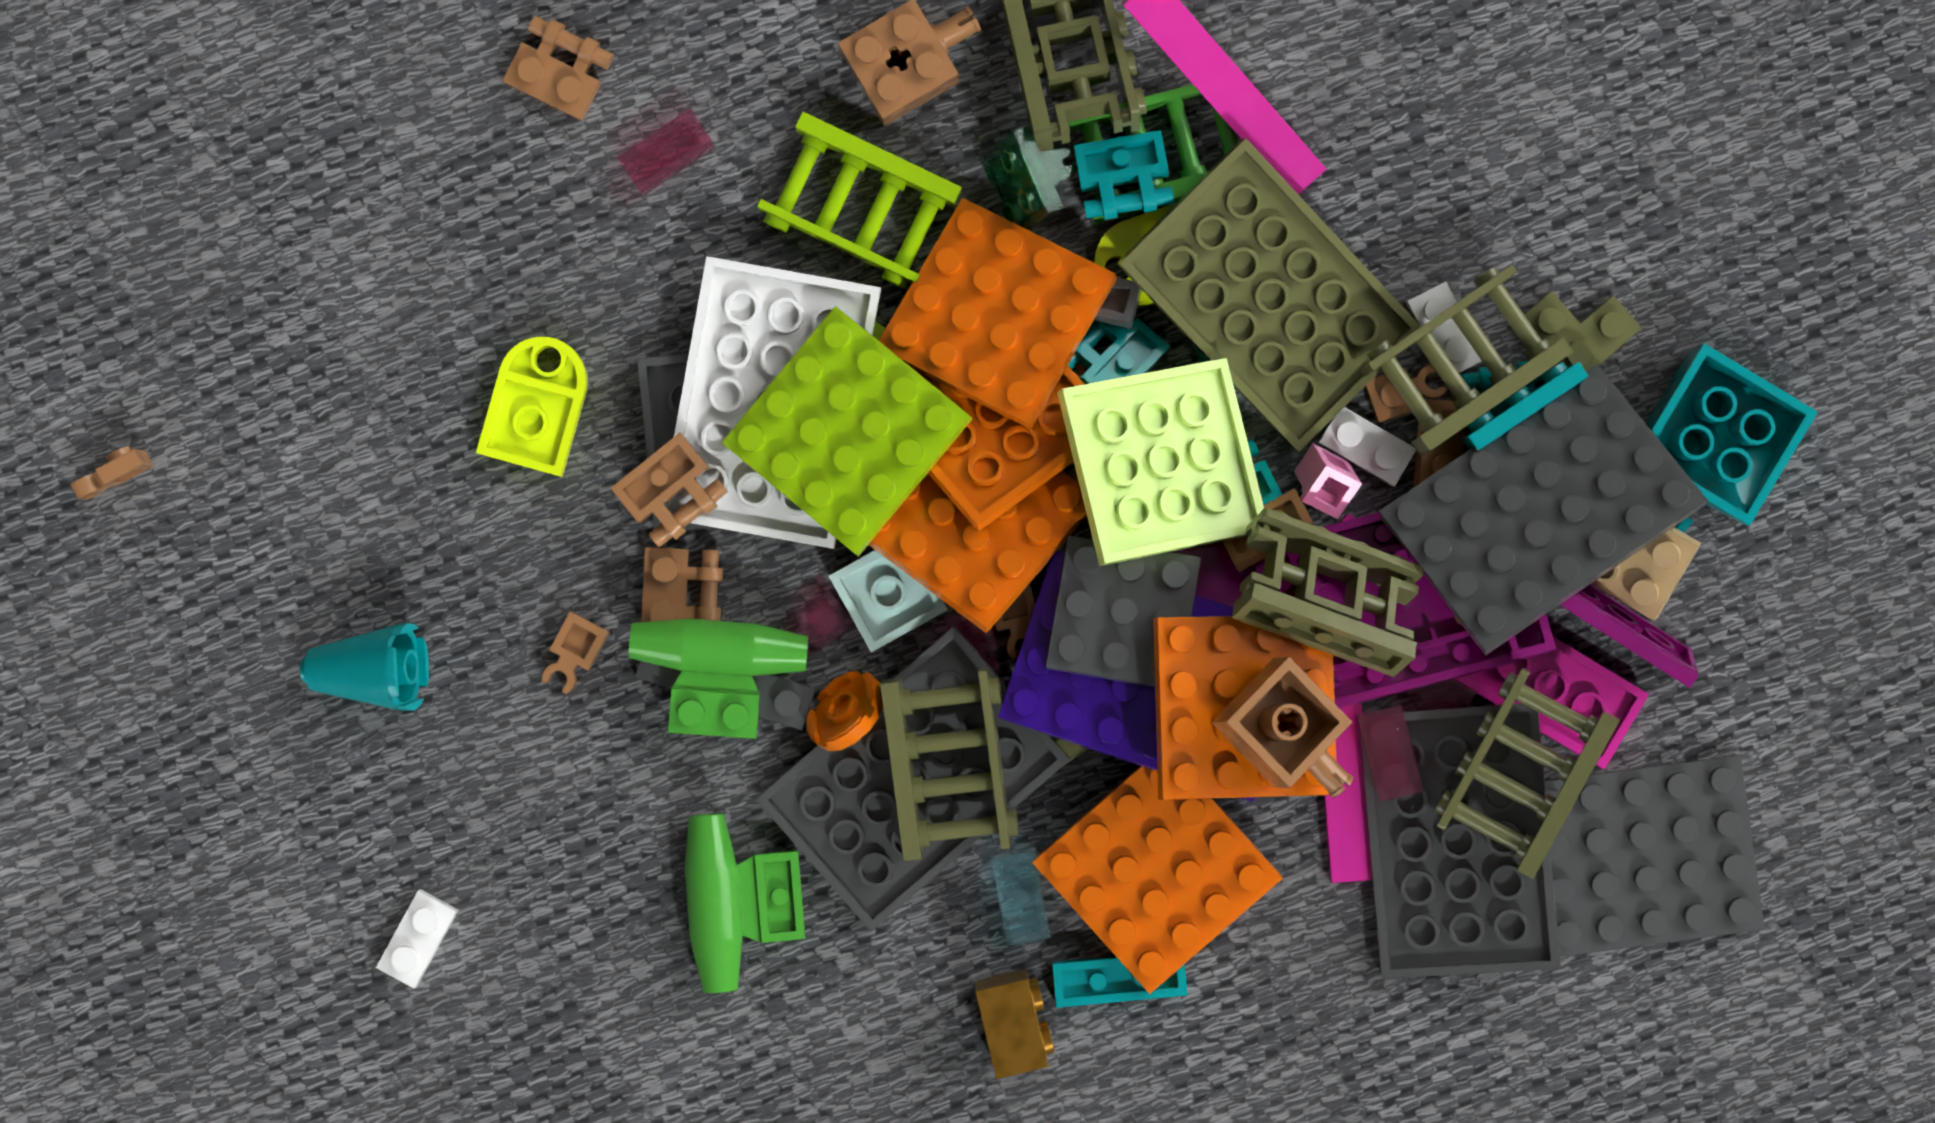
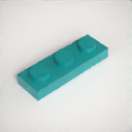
(1524, 404)
(1106, 981)

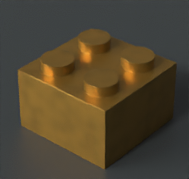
(1011, 1023)

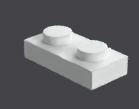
(1448, 335)
(1367, 446)
(417, 938)

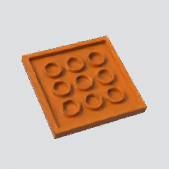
(997, 312)
(999, 459)
(982, 569)
(1197, 675)
(1156, 875)

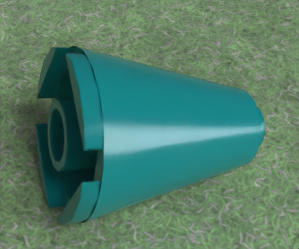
(371, 667)

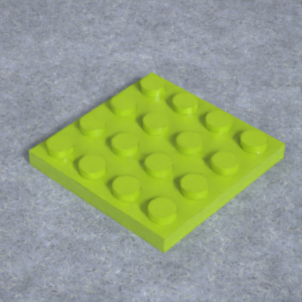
(847, 430)

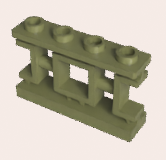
(1037, 63)
(1320, 621)

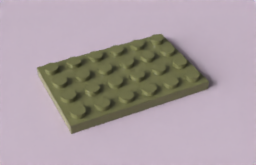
(1269, 290)

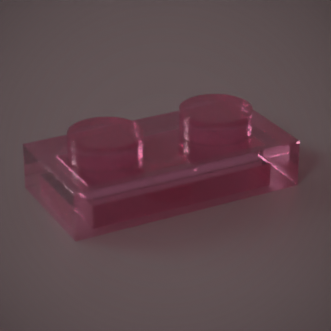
(666, 152)
(1390, 753)

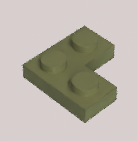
(1591, 339)

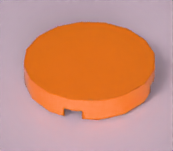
(845, 711)

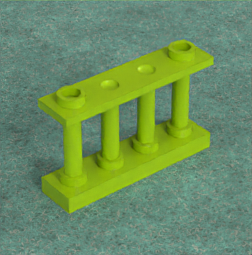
(895, 177)

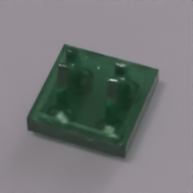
(1027, 178)

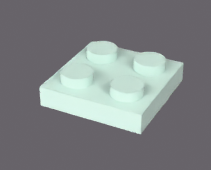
(884, 599)

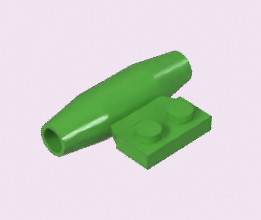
(717, 669)
(736, 900)

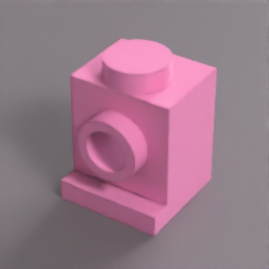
(1326, 481)

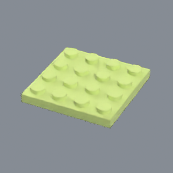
(1161, 460)

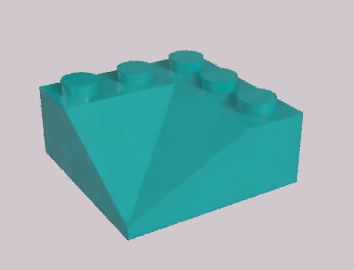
(1729, 430)

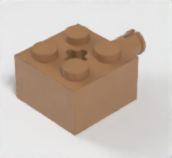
(908, 35)
(1309, 723)

